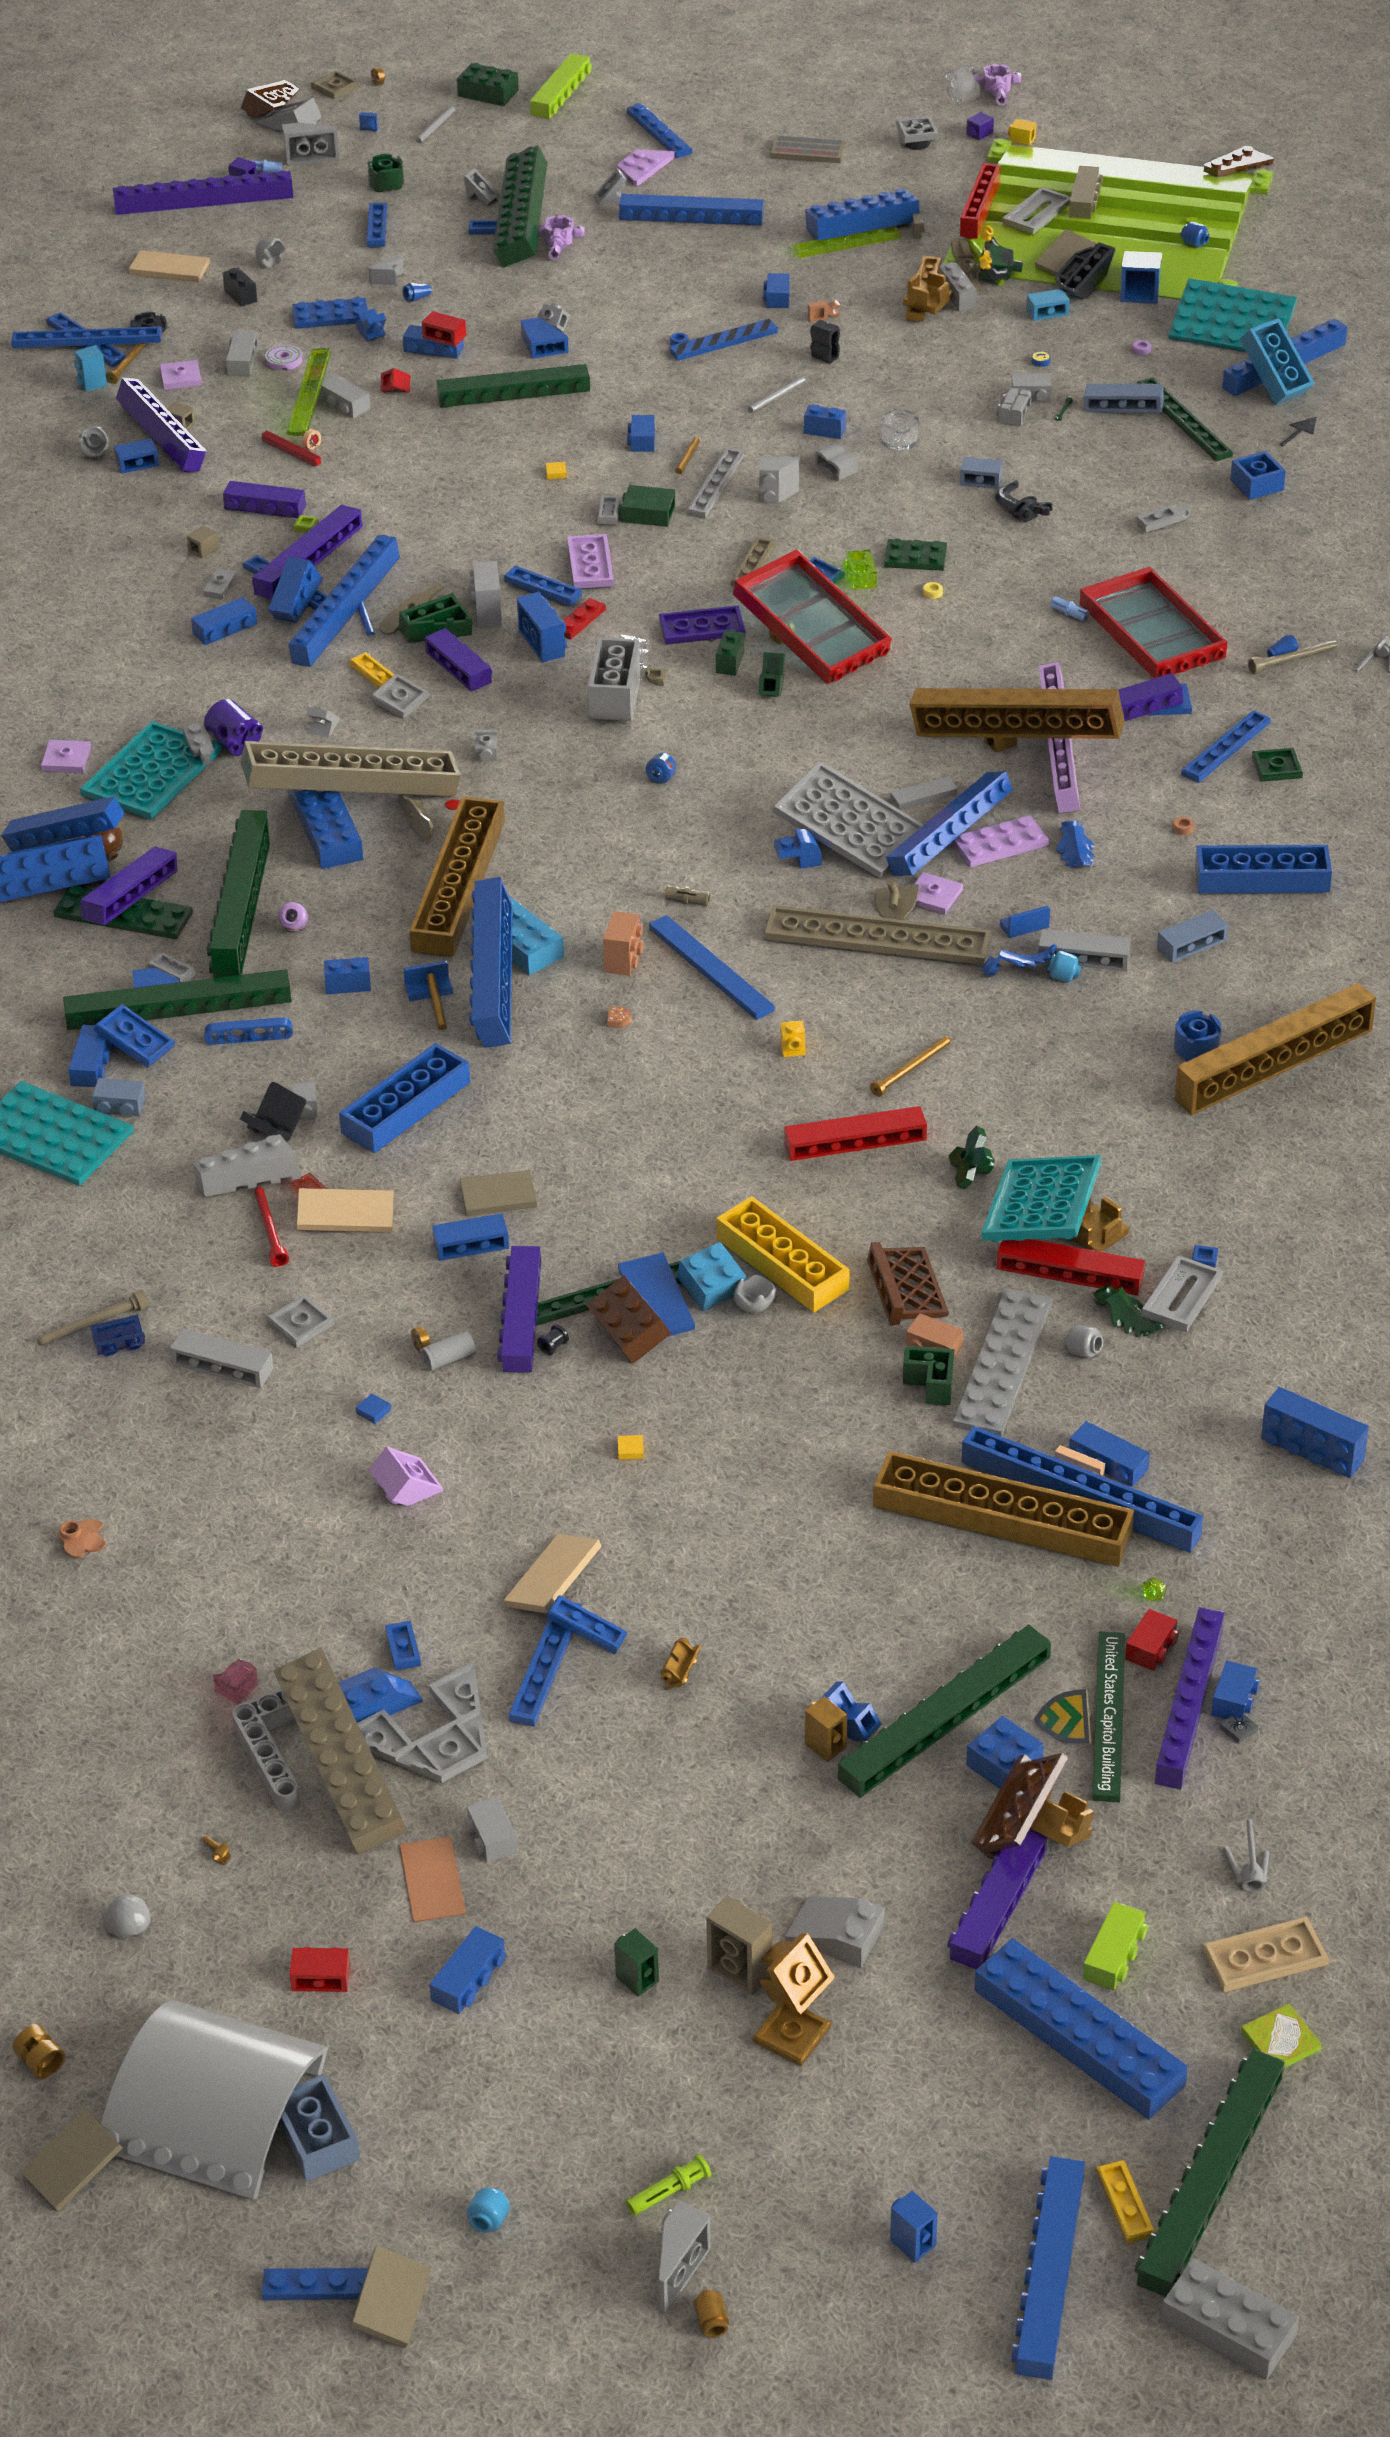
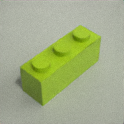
(1115, 1946)

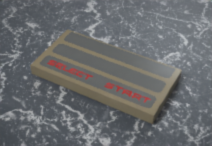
(807, 149)

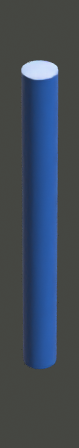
(365, 619)

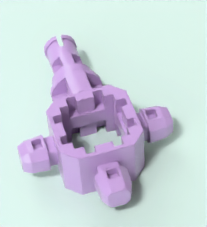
(998, 81)
(559, 233)

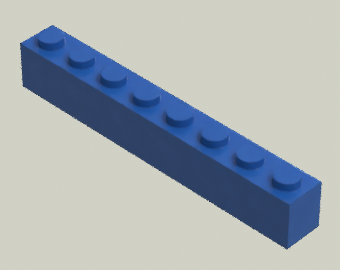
(691, 209)
(1308, 344)
(949, 823)
(1050, 2268)

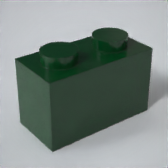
(730, 652)
(636, 1962)

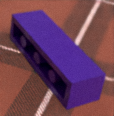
(264, 499)
(458, 659)
(1150, 696)

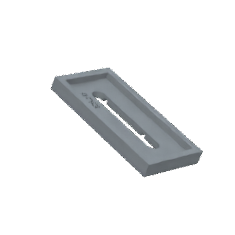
(1057, 201)
(1181, 1270)

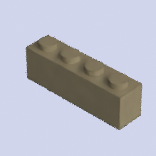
(1085, 192)

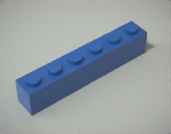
(63, 824)

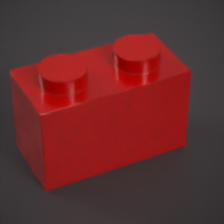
(444, 328)
(1152, 1639)
(320, 1969)

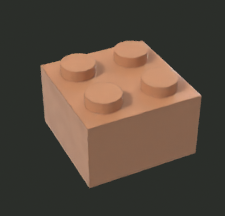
(622, 943)

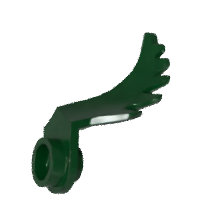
(1126, 1311)

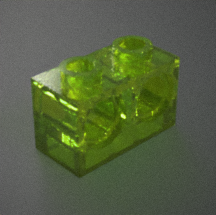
(860, 569)

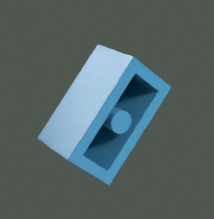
(1047, 304)
(90, 368)

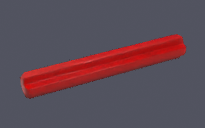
(291, 448)

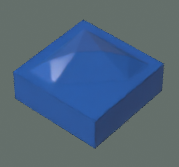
(368, 121)

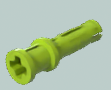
(680, 2179)

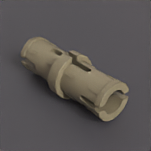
(687, 895)

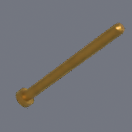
(113, 375)
(879, 1087)

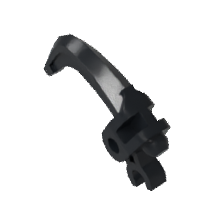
(1025, 508)

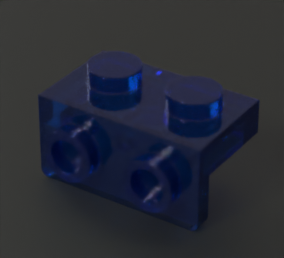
(117, 1335)

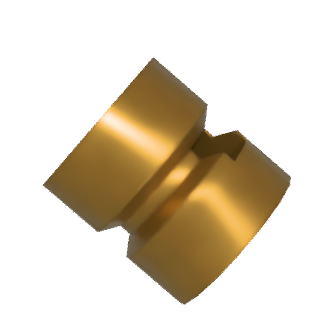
(38, 2051)

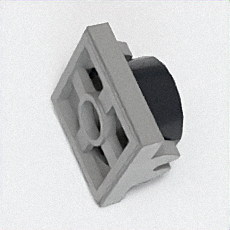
(917, 132)

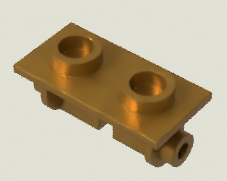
(677, 1671)

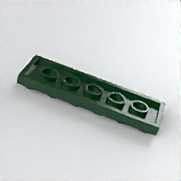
(143, 916)

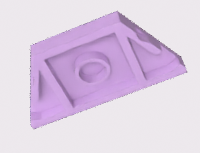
(643, 164)

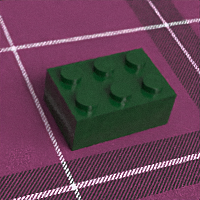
(487, 84)

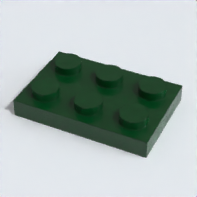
(915, 554)

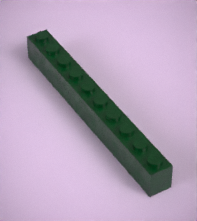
(181, 998)
(943, 1710)
(1210, 2173)

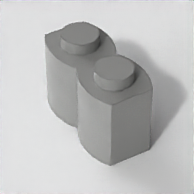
(836, 461)

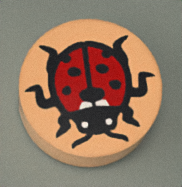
(311, 439)

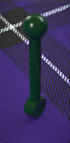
(1058, 417)

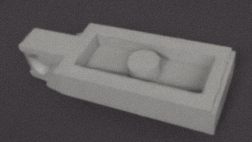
(1162, 517)
(198, 742)

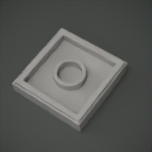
(399, 696)
(300, 1320)

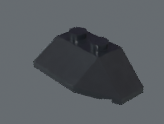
(1085, 270)

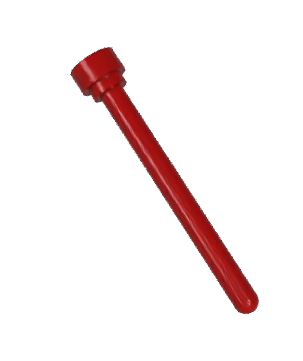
(278, 1255)

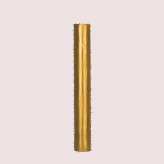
(687, 455)
(436, 1001)

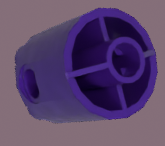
(231, 726)

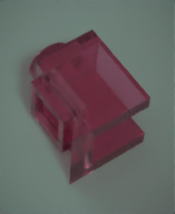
(236, 1681)

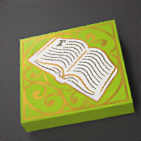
(1282, 2035)

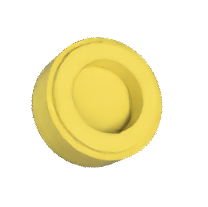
(932, 590)

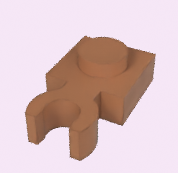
(821, 310)

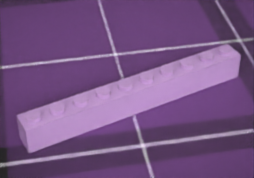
(1060, 750)

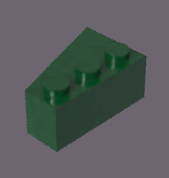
(434, 616)

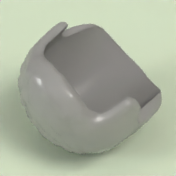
(269, 251)
(93, 442)
(754, 1294)
(126, 1916)

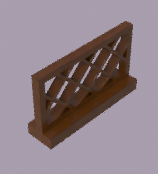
(889, 1284)
(1017, 1803)

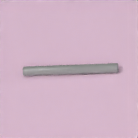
(435, 124)
(776, 394)

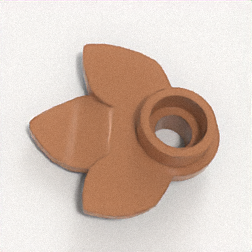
(81, 1537)

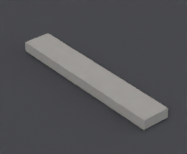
(715, 483)

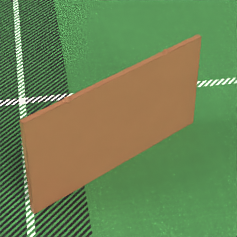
(432, 1879)

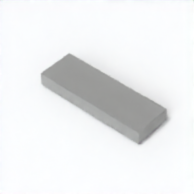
(923, 793)

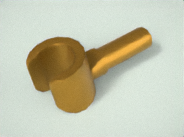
(220, 1852)

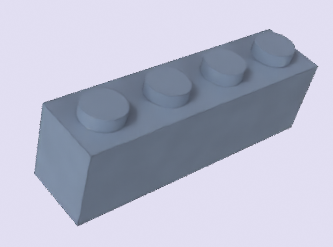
(1124, 398)

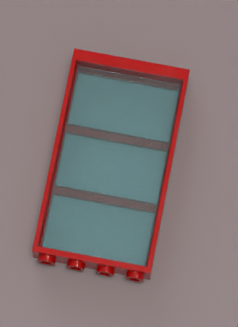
(812, 616)
(1153, 623)

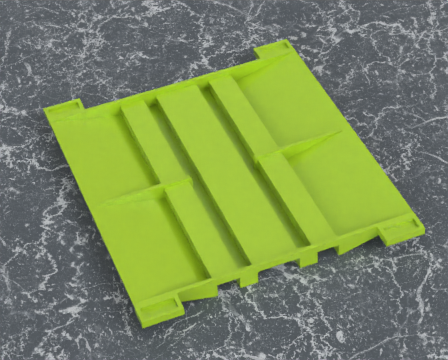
(1137, 211)

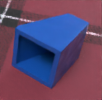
(1141, 277)

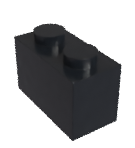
(239, 286)

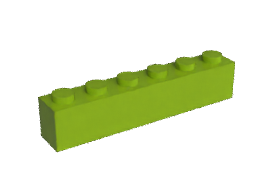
(560, 86)

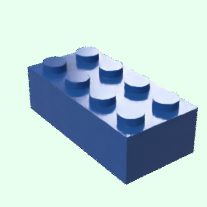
(1314, 1432)

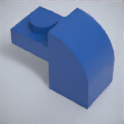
(370, 324)
(801, 846)
(861, 1717)

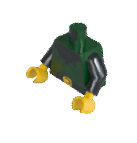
(996, 260)

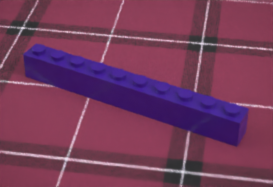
(203, 192)

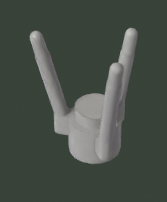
(1382, 649)
(1251, 1876)

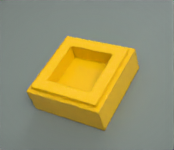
(556, 470)
(630, 1447)

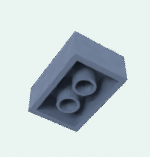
(318, 2129)

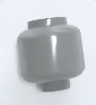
(1084, 1341)

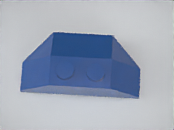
(377, 1691)

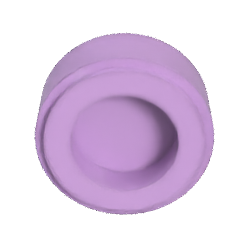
(1141, 347)

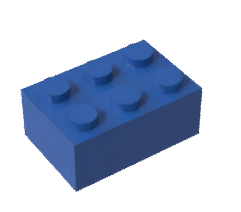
(541, 627)

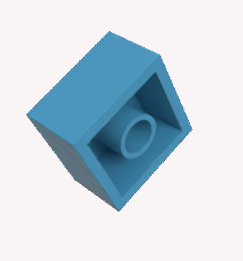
(710, 1276)

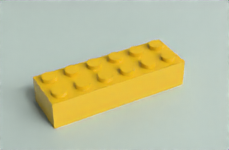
(783, 1254)

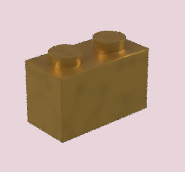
(825, 1728)

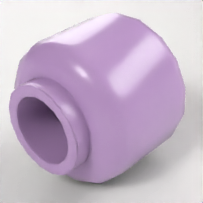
(286, 913)

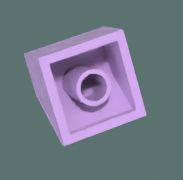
(404, 1477)

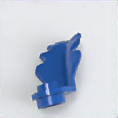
(1075, 845)
(992, 966)

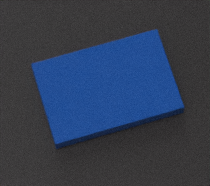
(134, 1036)

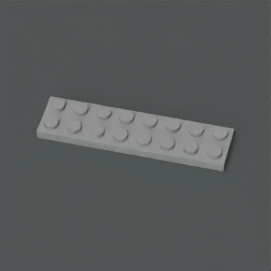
(1003, 1361)

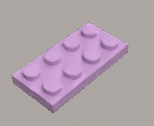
(590, 561)
(1000, 841)

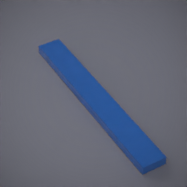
(86, 337)
(711, 967)

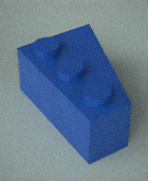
(294, 589)

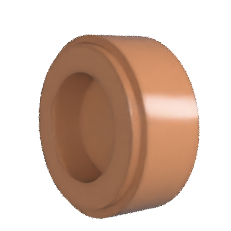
(1183, 825)

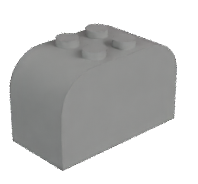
(614, 679)

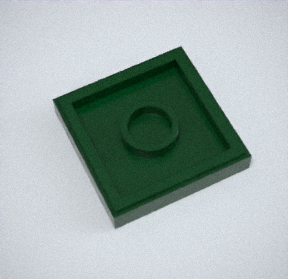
(1277, 764)

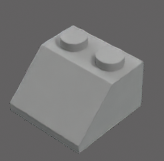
(778, 478)

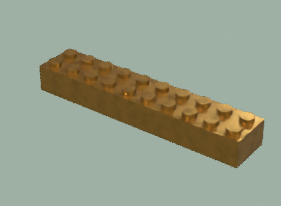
(1017, 713)
(460, 863)
(1274, 1048)
(1003, 1508)

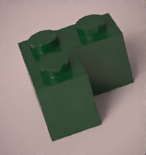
(931, 1369)

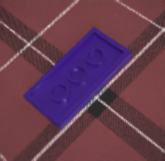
(700, 624)

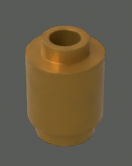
(711, 2313)

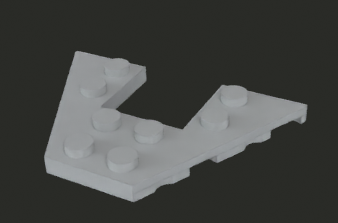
(444, 1750)

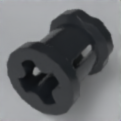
(549, 1342)

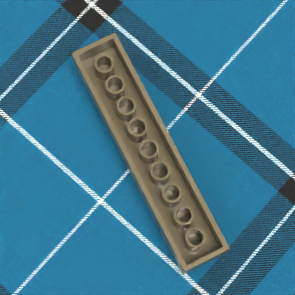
(349, 769)

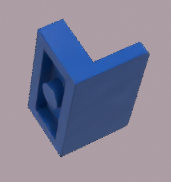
(1026, 922)
(416, 982)

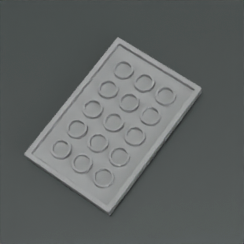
(846, 818)

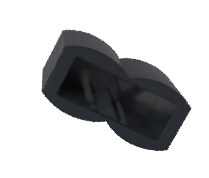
(825, 341)

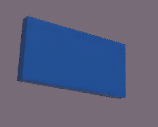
(659, 1288)

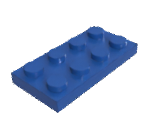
(328, 312)

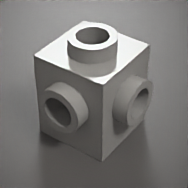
(554, 316)

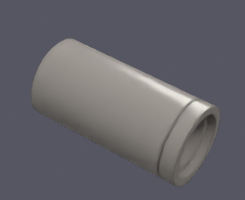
(448, 1350)

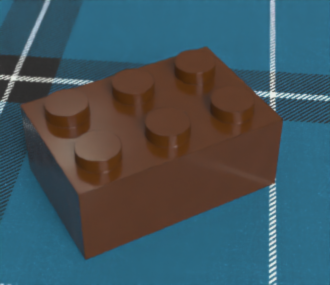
(628, 1319)

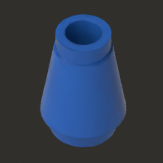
(416, 291)
(1282, 646)

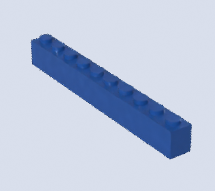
(344, 600)
(1026, 1465)

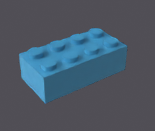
(1277, 361)
(533, 941)

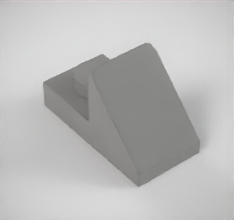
(478, 185)
(609, 190)
(386, 271)
(323, 721)

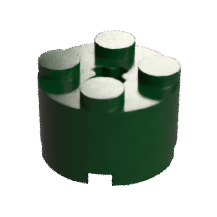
(385, 172)

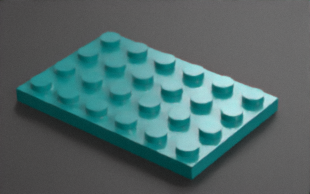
(1223, 313)
(148, 771)
(57, 1133)
(1041, 1198)

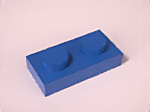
(402, 1645)

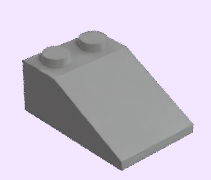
(302, 111)
(309, 143)
(840, 1927)
(683, 2249)

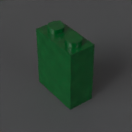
(647, 505)

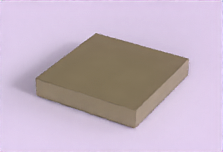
(335, 84)

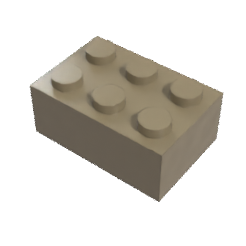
(737, 1943)

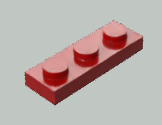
(582, 617)

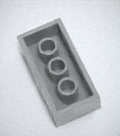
(1229, 2318)

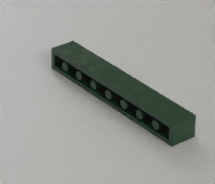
(513, 385)

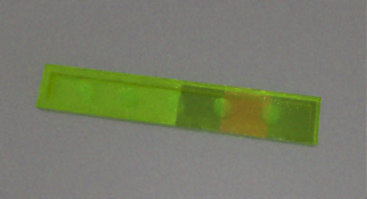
(844, 242)
(309, 391)

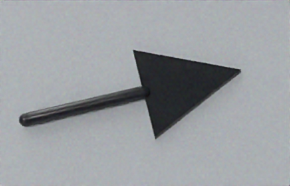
(1306, 425)

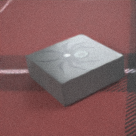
(1238, 1728)

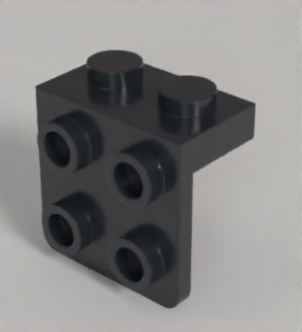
(277, 1112)

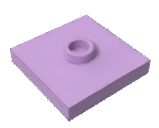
(180, 374)
(66, 756)
(937, 892)

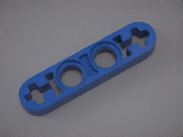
(248, 1028)

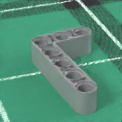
(251, 1726)

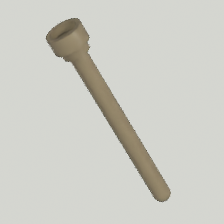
(1257, 664)
(137, 1301)

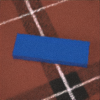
(586, 1624)

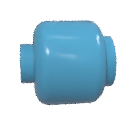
(1063, 966)
(488, 2210)

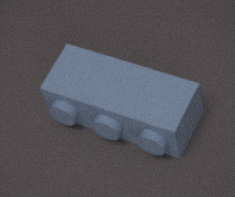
(1192, 936)

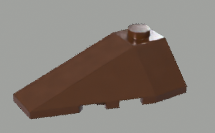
(267, 98)

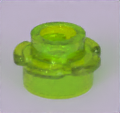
(1154, 1589)

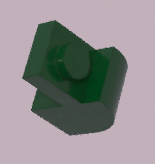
(772, 674)

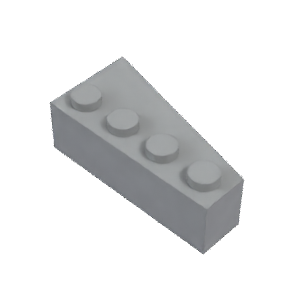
(486, 593)
(246, 1166)

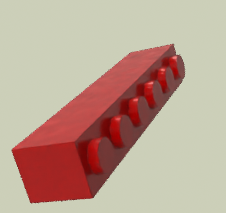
(980, 201)
(855, 1133)
(1071, 1264)

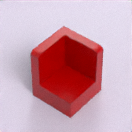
(395, 379)

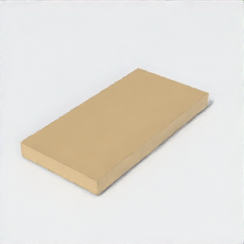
(169, 265)
(345, 1210)
(552, 1573)
(1265, 1954)

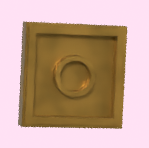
(791, 2034)

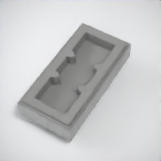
(608, 510)
(220, 583)
(172, 967)

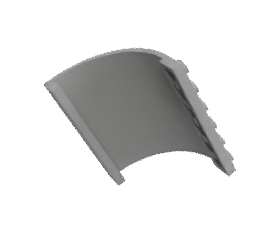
(205, 2095)

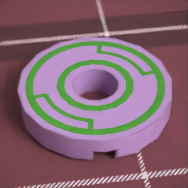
(292, 355)

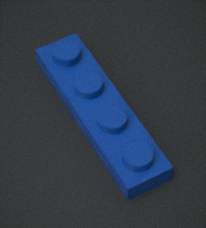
(377, 224)
(546, 586)
(313, 2283)

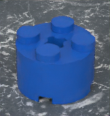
(1196, 1034)

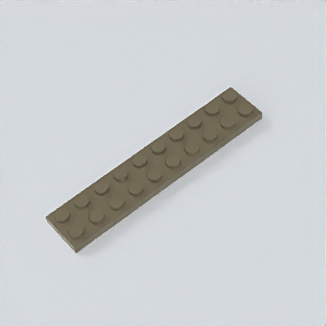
(878, 935)

